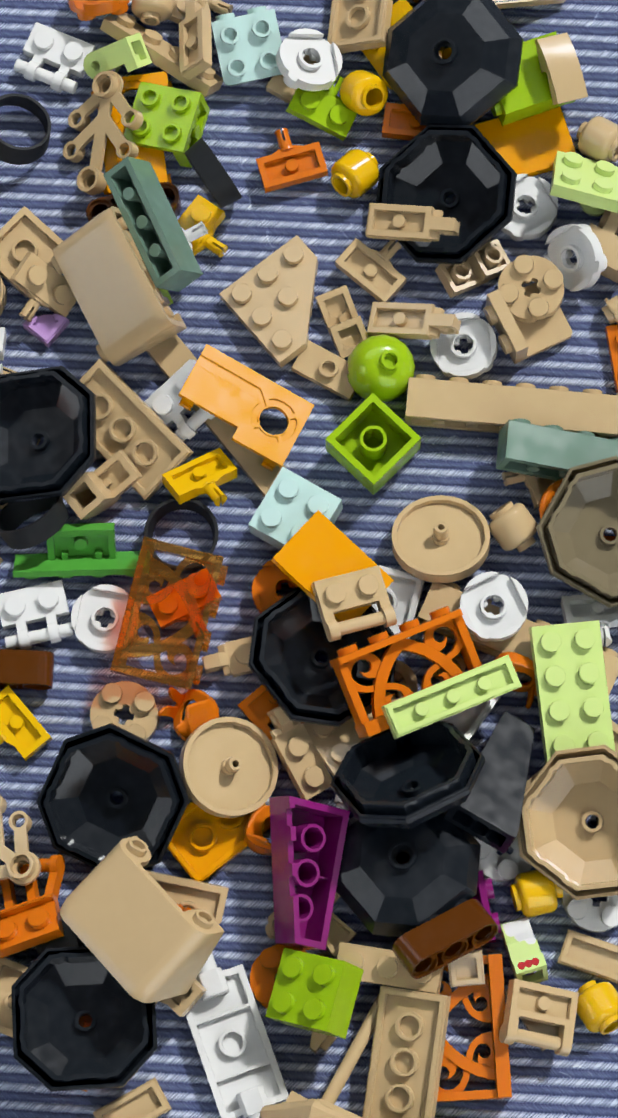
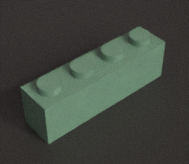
(152, 224)
(548, 449)

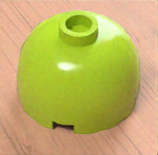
(380, 367)

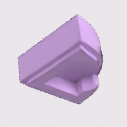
(46, 327)

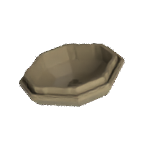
(575, 527)

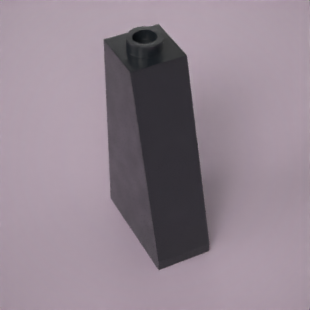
(497, 797)

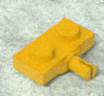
(211, 216)
(201, 477)
(19, 725)

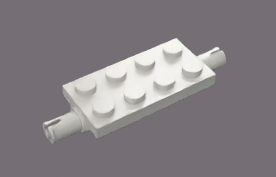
(234, 1044)

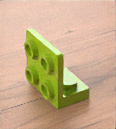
(171, 119)

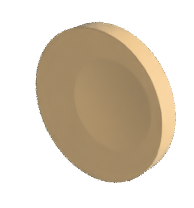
(440, 539)
(228, 767)

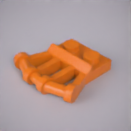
(36, 919)

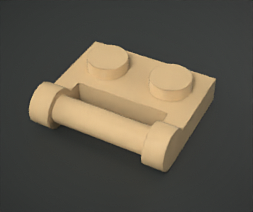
(352, 592)
(541, 1005)

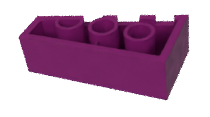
(305, 868)

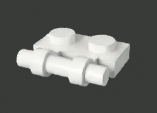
(57, 50)
(166, 400)
(31, 606)

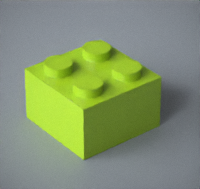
(373, 443)
(314, 993)

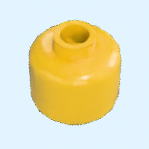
(363, 93)
(354, 173)
(534, 894)
(598, 1006)

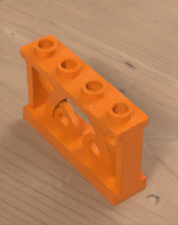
(381, 668)
(497, 1065)

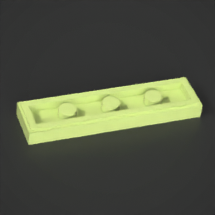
(451, 696)

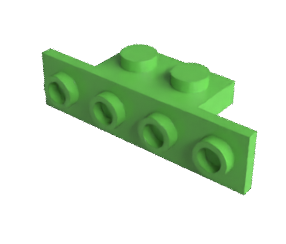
(78, 551)

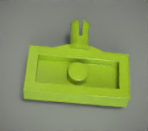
(323, 110)

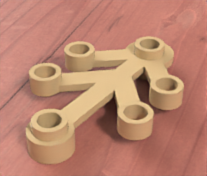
(107, 92)
(22, 855)

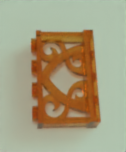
(149, 570)

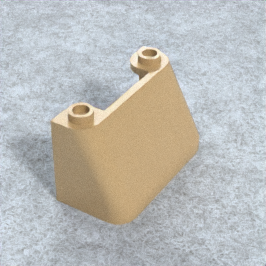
(115, 289)
(138, 927)

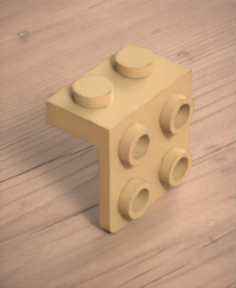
(520, 338)

